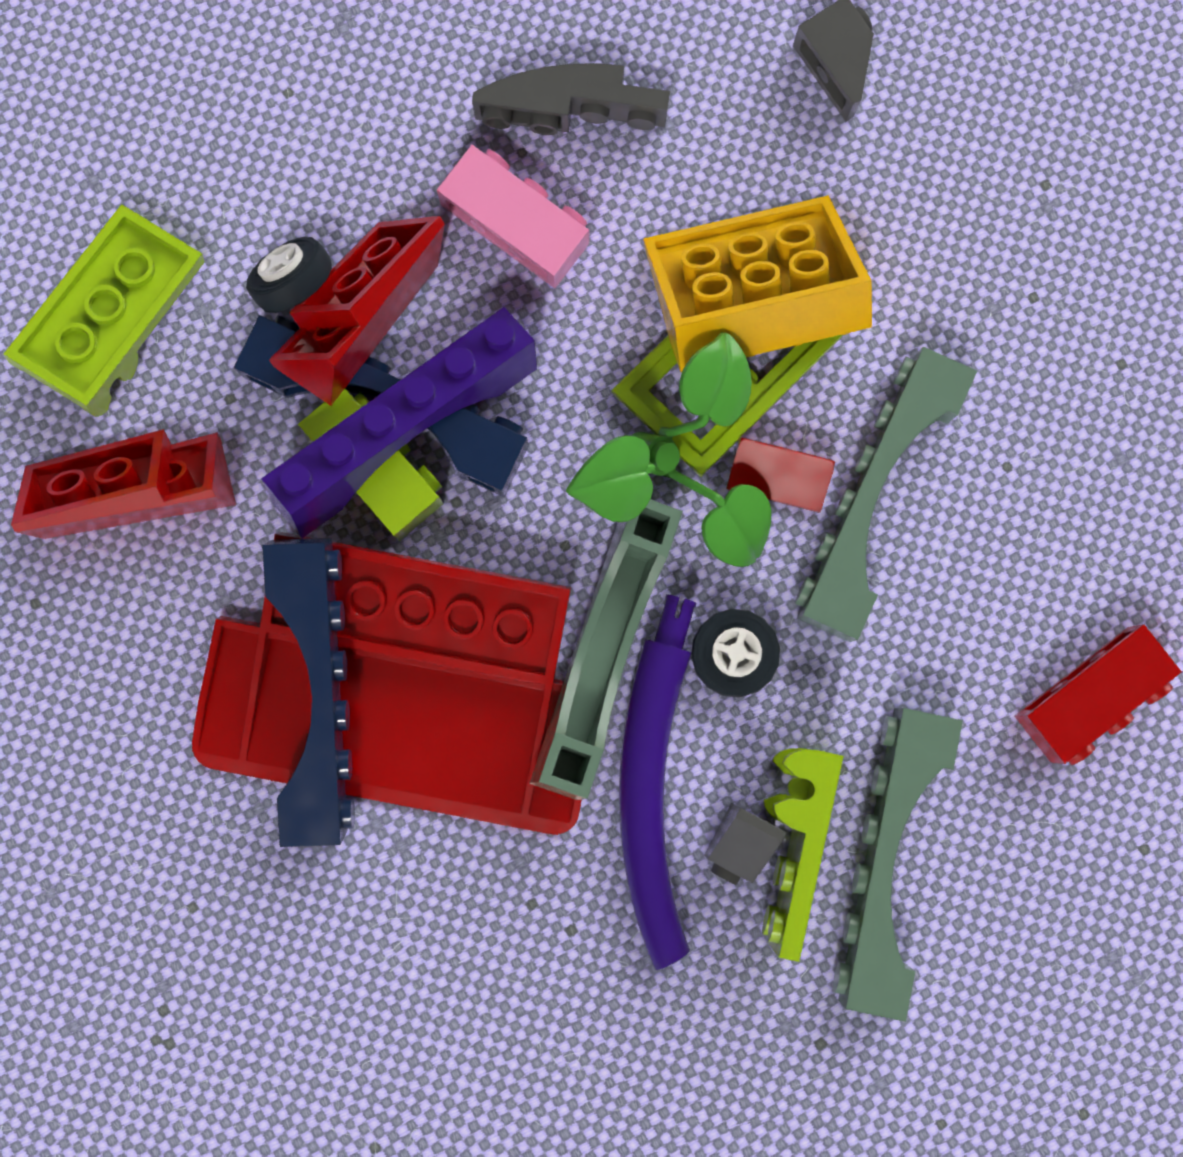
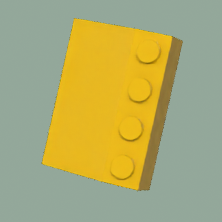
(762, 279)

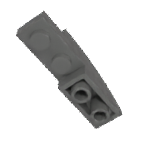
(551, 94)

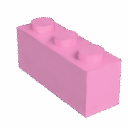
(514, 214)

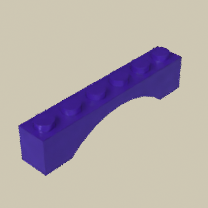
(333, 467)

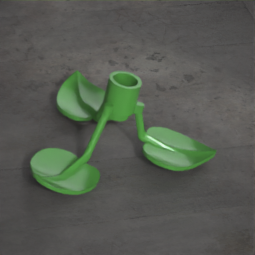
(617, 479)

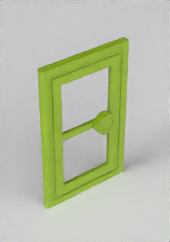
(704, 453)

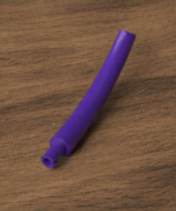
(642, 782)

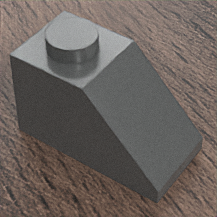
(837, 53)
(742, 845)

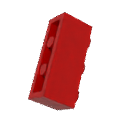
(1099, 695)

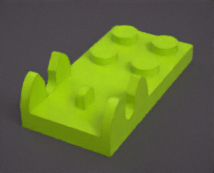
(105, 310)
(809, 815)

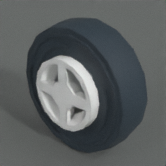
(289, 274)
(754, 642)

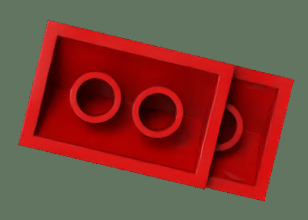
(359, 304)
(122, 485)

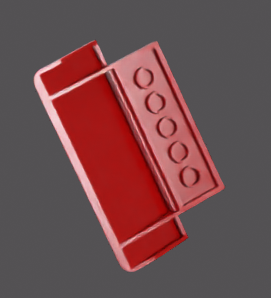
(440, 687)

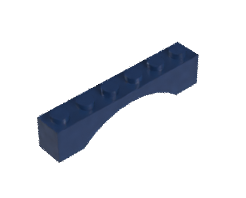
(480, 449)
(302, 588)

